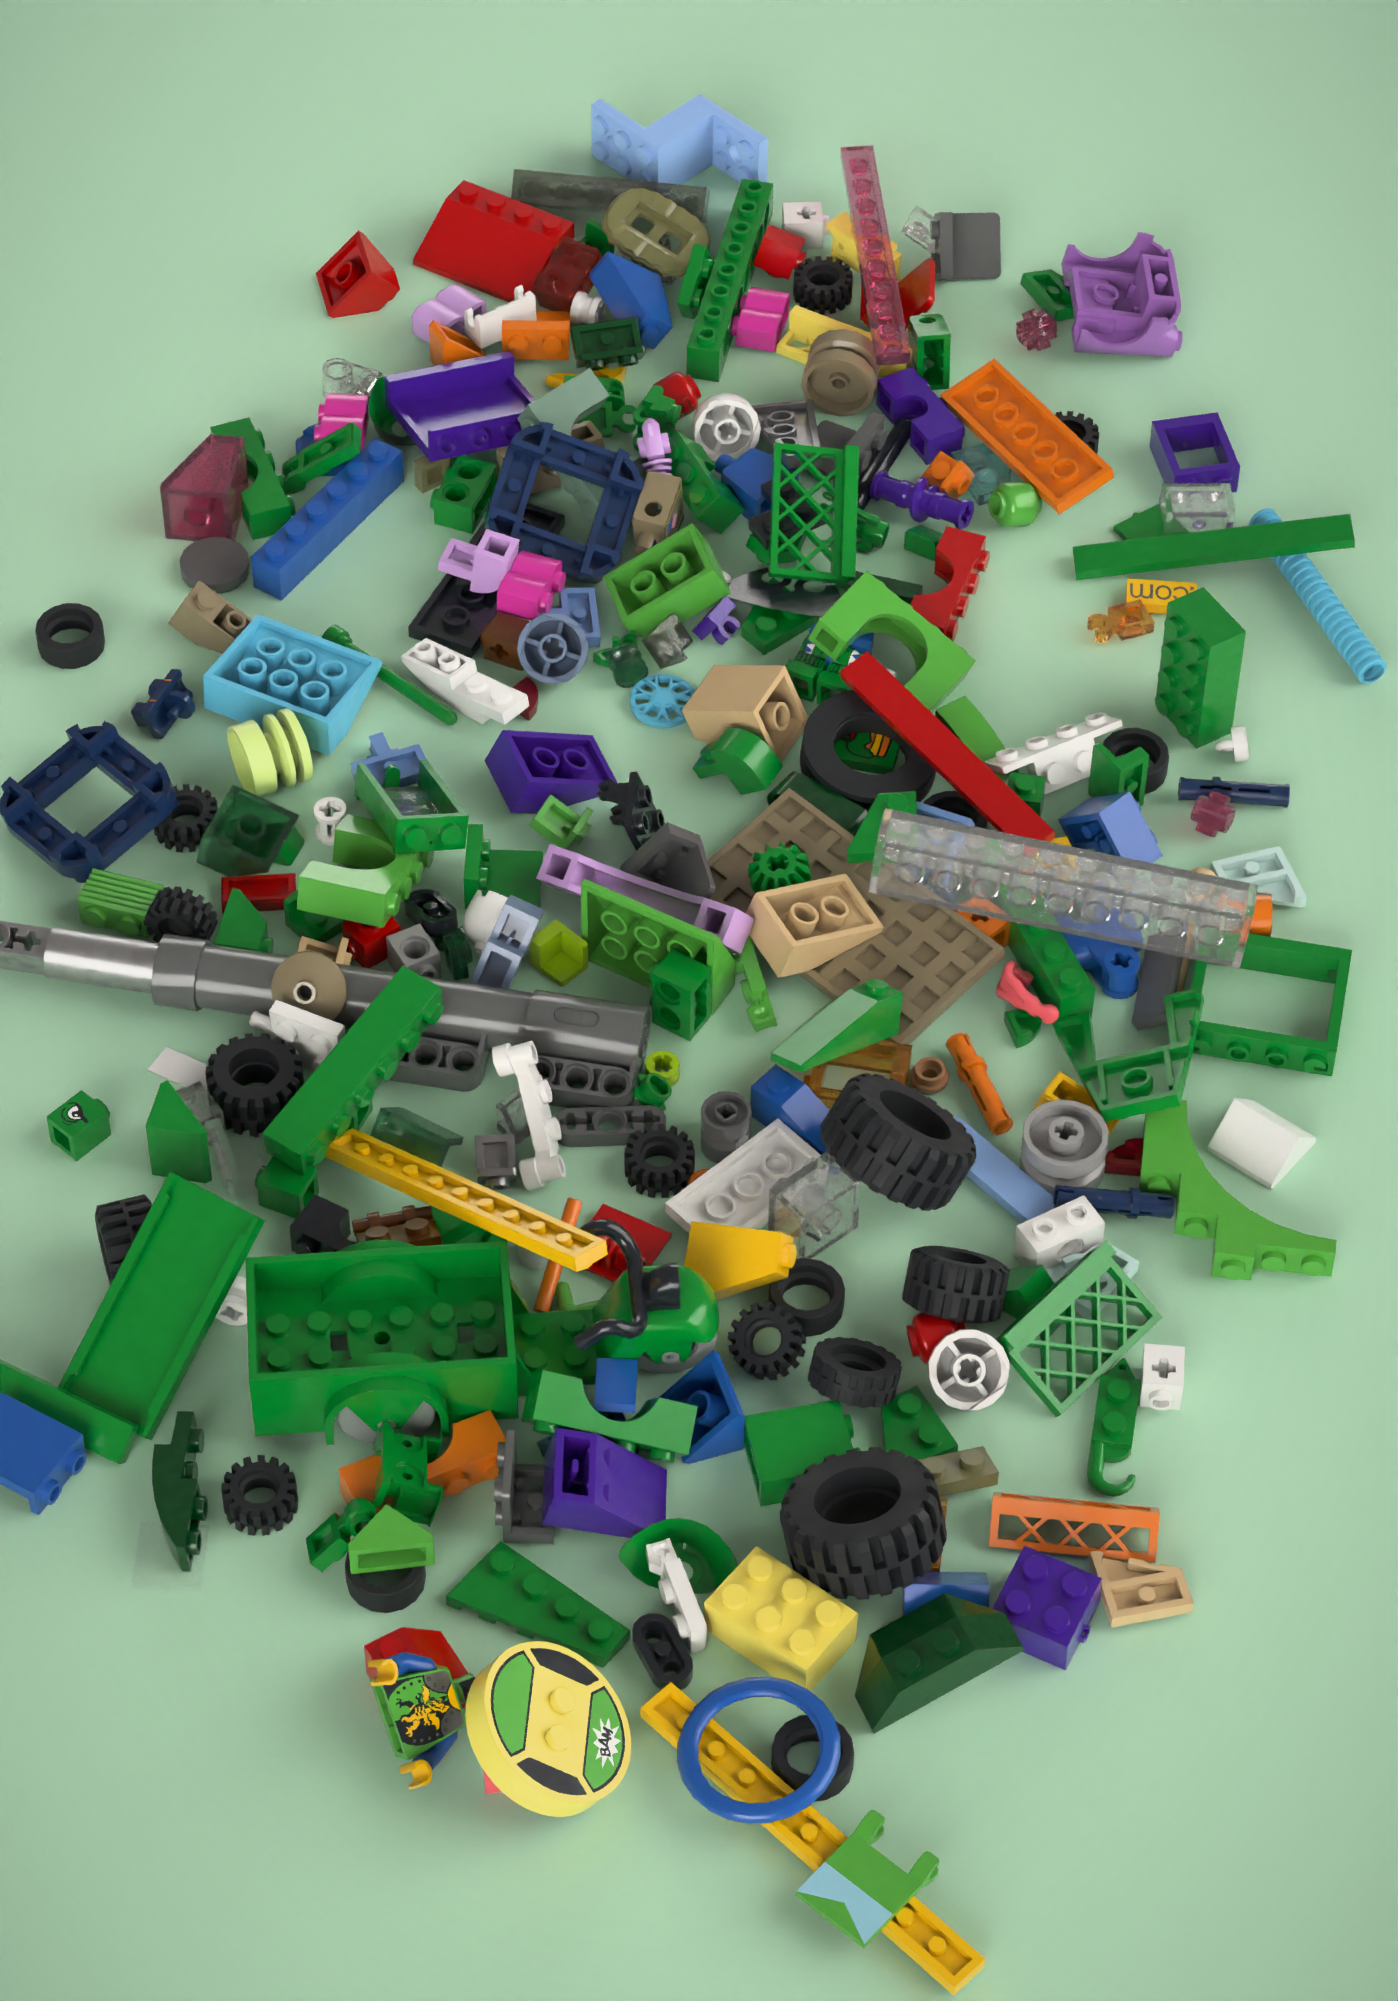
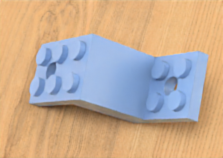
(678, 143)

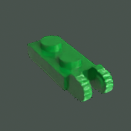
(321, 457)

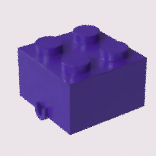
(1049, 1605)

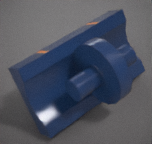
(167, 702)

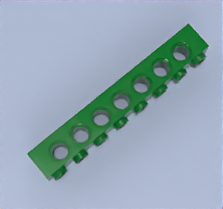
(729, 280)

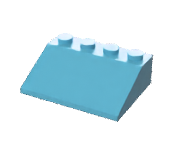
(288, 668)

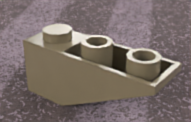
(209, 619)

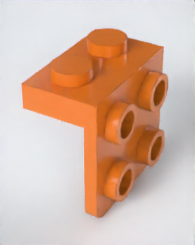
(539, 339)

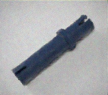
(1240, 792)
(1123, 1202)

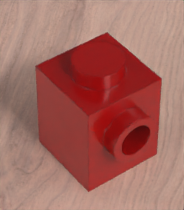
(779, 253)
(368, 942)

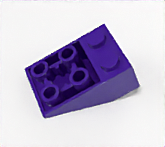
(600, 1486)

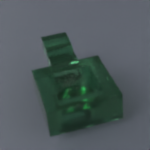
(456, 952)

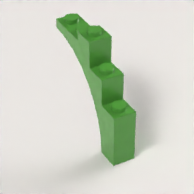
(1206, 1210)

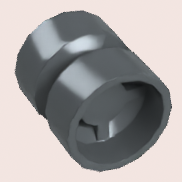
(724, 1124)

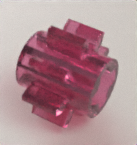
(1036, 330)
(1213, 814)

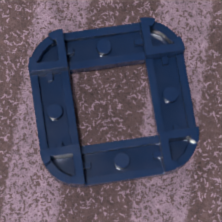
(578, 459)
(87, 748)

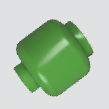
(1014, 504)

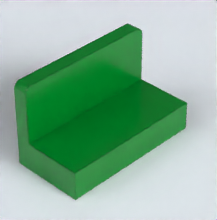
(1118, 775)

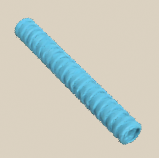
(1327, 609)

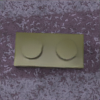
(962, 1471)

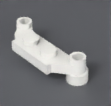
(536, 1095)

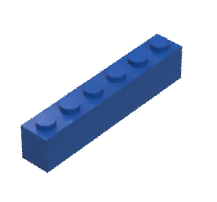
(327, 519)

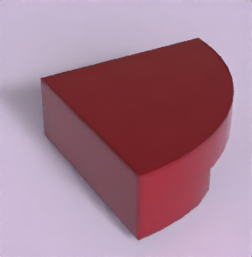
(528, 687)
(1125, 1158)

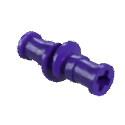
(921, 500)

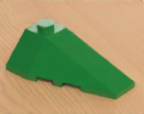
(843, 1026)

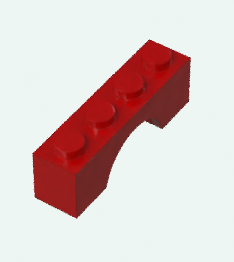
(958, 562)

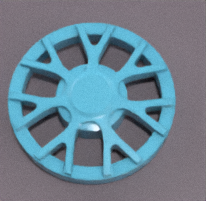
(661, 700)

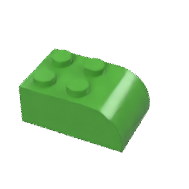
(667, 579)

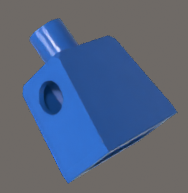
(745, 478)

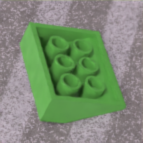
(633, 937)

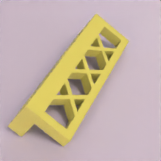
(808, 325)

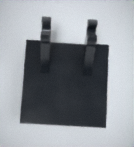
(634, 808)

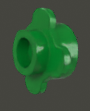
(652, 1090)

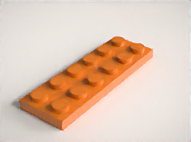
(1027, 436)

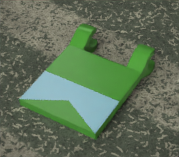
(861, 1887)

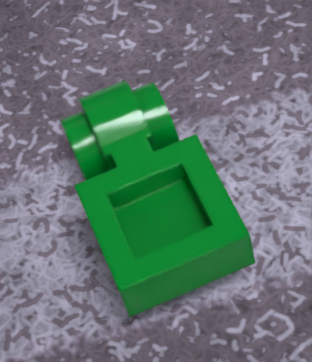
(332, 1537)

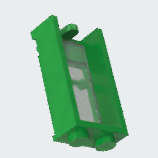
(414, 816)

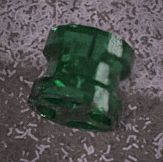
(626, 664)

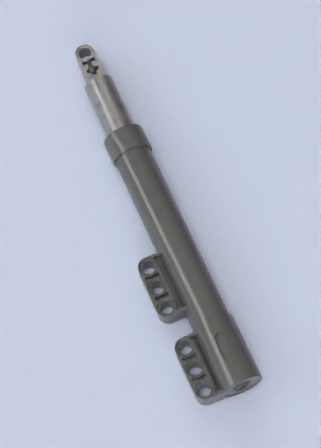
(573, 1034)

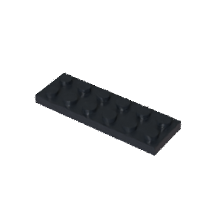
(457, 615)

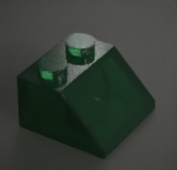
(245, 834)

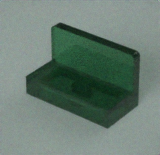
(414, 1134)

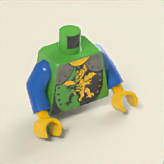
(419, 1710)

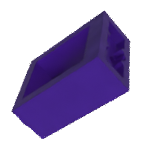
(1191, 434)

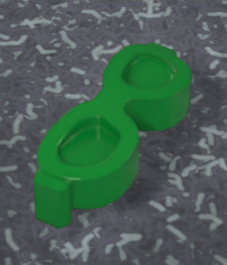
(600, 656)

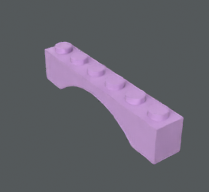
(568, 869)

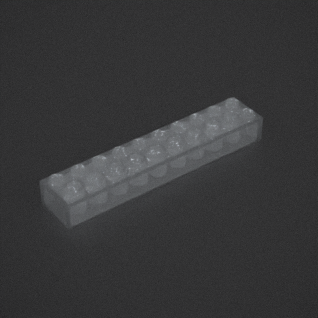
(1062, 888)

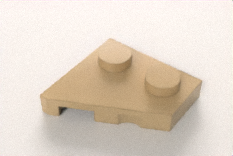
(1140, 1590)

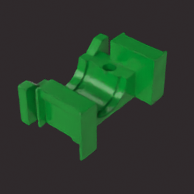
(405, 1473)

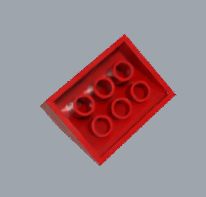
(490, 241)

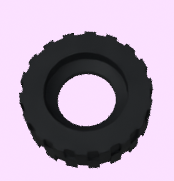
(854, 1372)

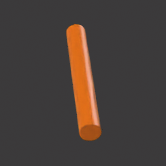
(553, 1269)

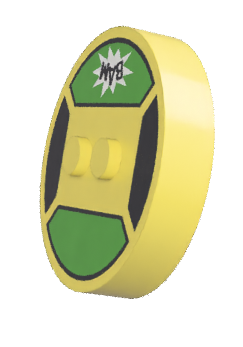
(548, 1729)

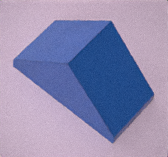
(615, 1385)

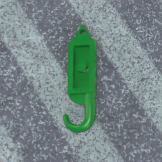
(1113, 1427)

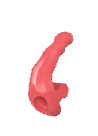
(1014, 989)

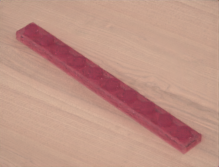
(875, 256)

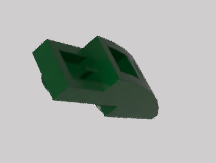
(178, 1490)

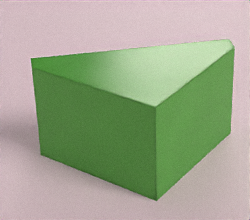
(390, 1543)

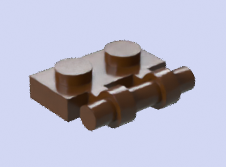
(409, 1226)

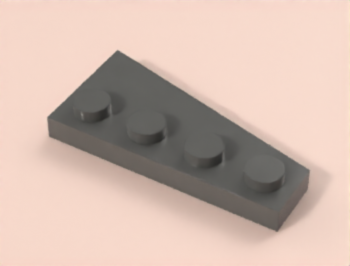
(789, 423)

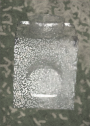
(918, 228)

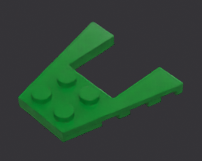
(1140, 1079)

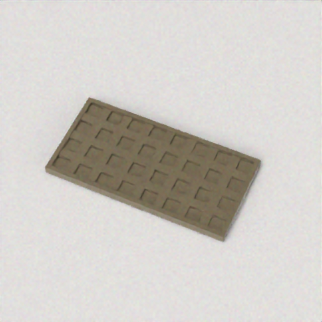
(922, 948)

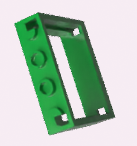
(1274, 1049)

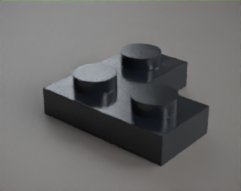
(760, 524)

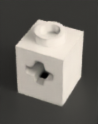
(805, 221)
(1162, 1383)

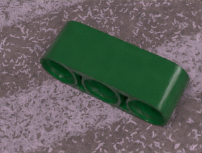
(835, 806)

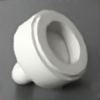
(1237, 744)

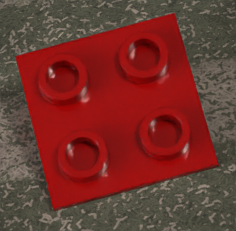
(648, 1238)

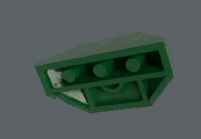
(930, 1656)

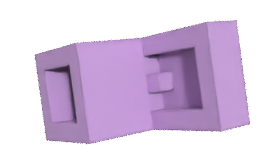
(480, 564)

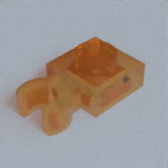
(1125, 620)

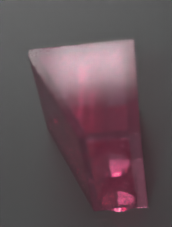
(205, 490)

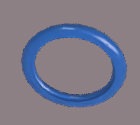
(774, 1810)

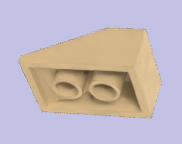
(810, 923)

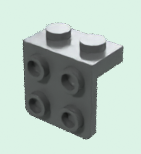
(966, 245)
(869, 438)
(673, 860)
(519, 1497)

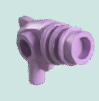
(654, 447)

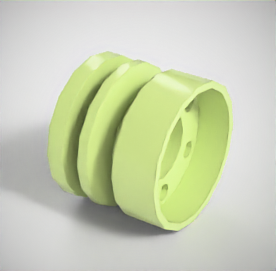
(275, 751)

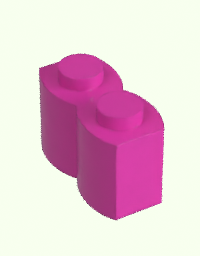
(761, 319)
(340, 411)
(530, 586)

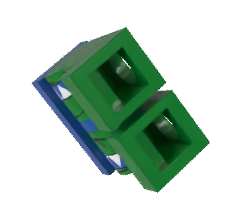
(821, 670)

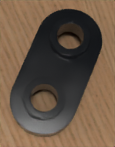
(431, 911)
(666, 1654)

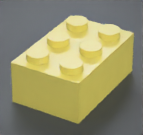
(780, 1620)

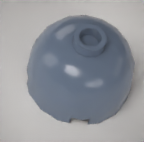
(552, 648)

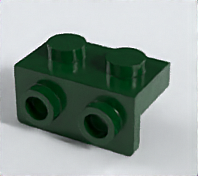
(607, 343)

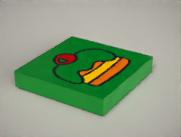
(868, 752)

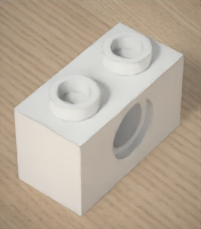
(1058, 1234)

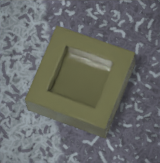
(429, 474)

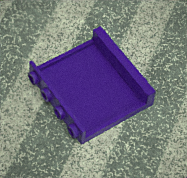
(459, 405)

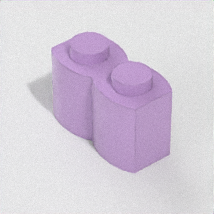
(447, 310)

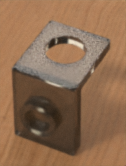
(668, 642)

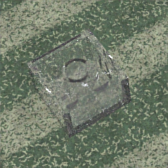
(815, 1205)

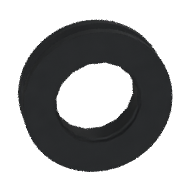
(848, 715)

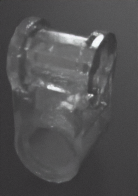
(347, 378)

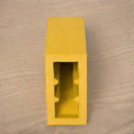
(738, 1257)

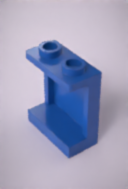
(36, 1453)

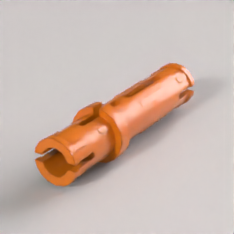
(973, 1072)

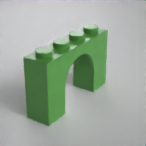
(875, 609)
(359, 894)

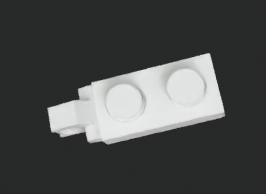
(677, 1590)

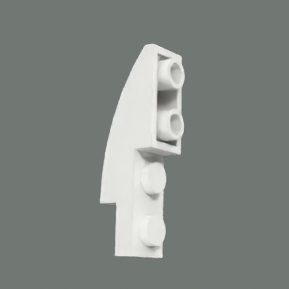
(461, 686)

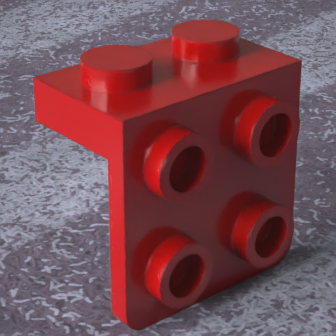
(915, 291)

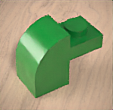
(742, 758)

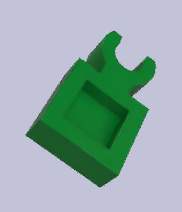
(606, 419)

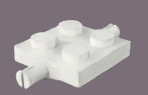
(306, 1032)

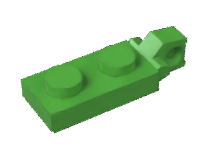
(754, 988)

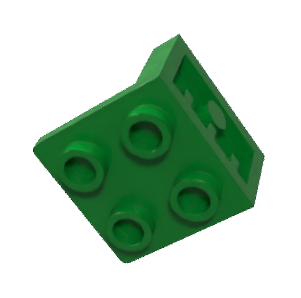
(500, 870)

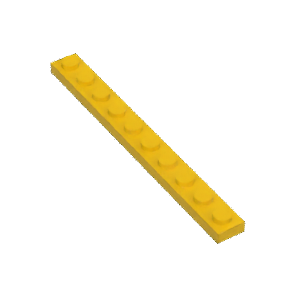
(467, 1200)
(810, 1836)

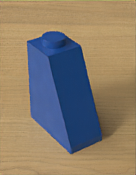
(633, 293)

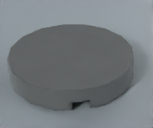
(215, 562)

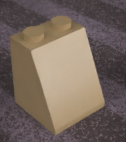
(748, 699)

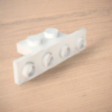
(1060, 756)

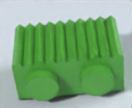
(116, 901)

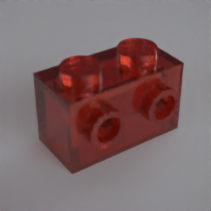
(566, 274)

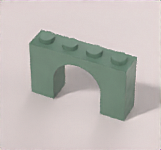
(564, 408)

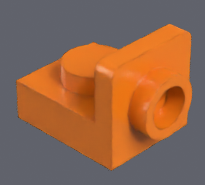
(949, 475)

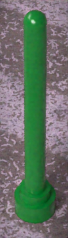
(340, 636)

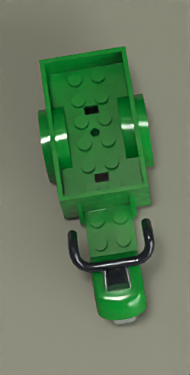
(402, 1333)

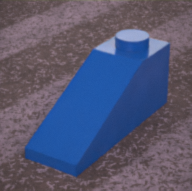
(791, 1101)

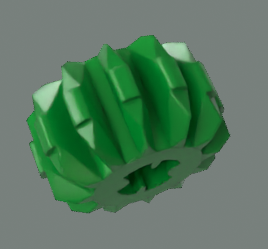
(778, 868)

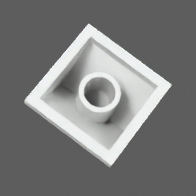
(1259, 1142)

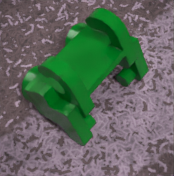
(658, 408)

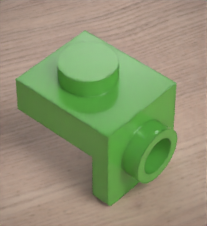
(560, 823)

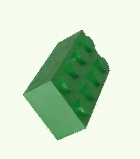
(1199, 667)

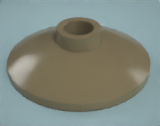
(317, 973)

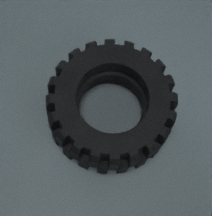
(898, 1142)
(863, 1522)

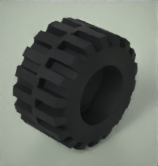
(247, 1062)
(117, 1228)
(955, 1284)

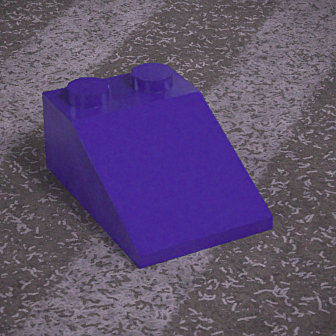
(539, 764)

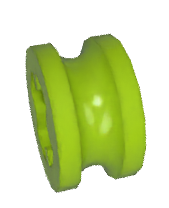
(664, 1059)

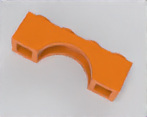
(465, 1462)

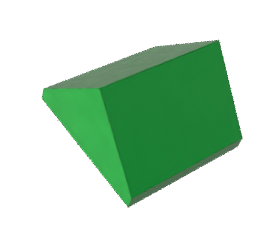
(176, 1138)

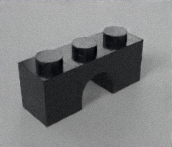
(320, 1228)

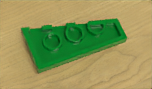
(526, 1597)

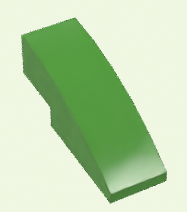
(972, 729)

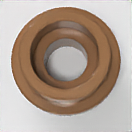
(929, 1075)

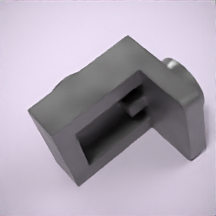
(496, 1160)

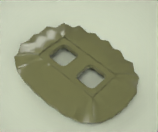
(666, 219)

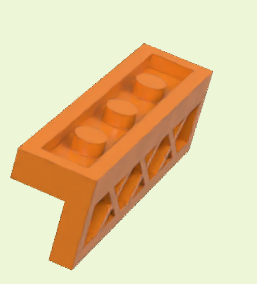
(1077, 1511)

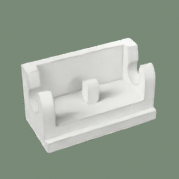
(487, 328)

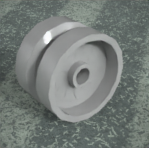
(1064, 1145)

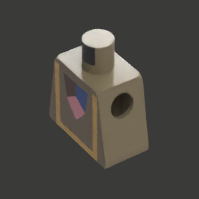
(649, 522)

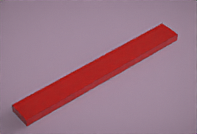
(943, 750)

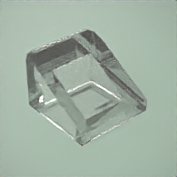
(512, 1117)

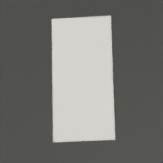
(179, 1068)

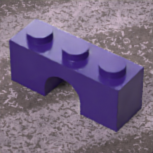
(932, 424)

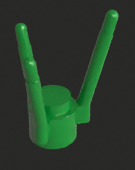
(870, 528)

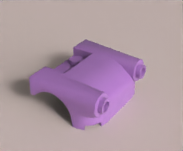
(1124, 300)

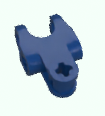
(1109, 963)

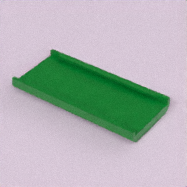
(161, 1303)

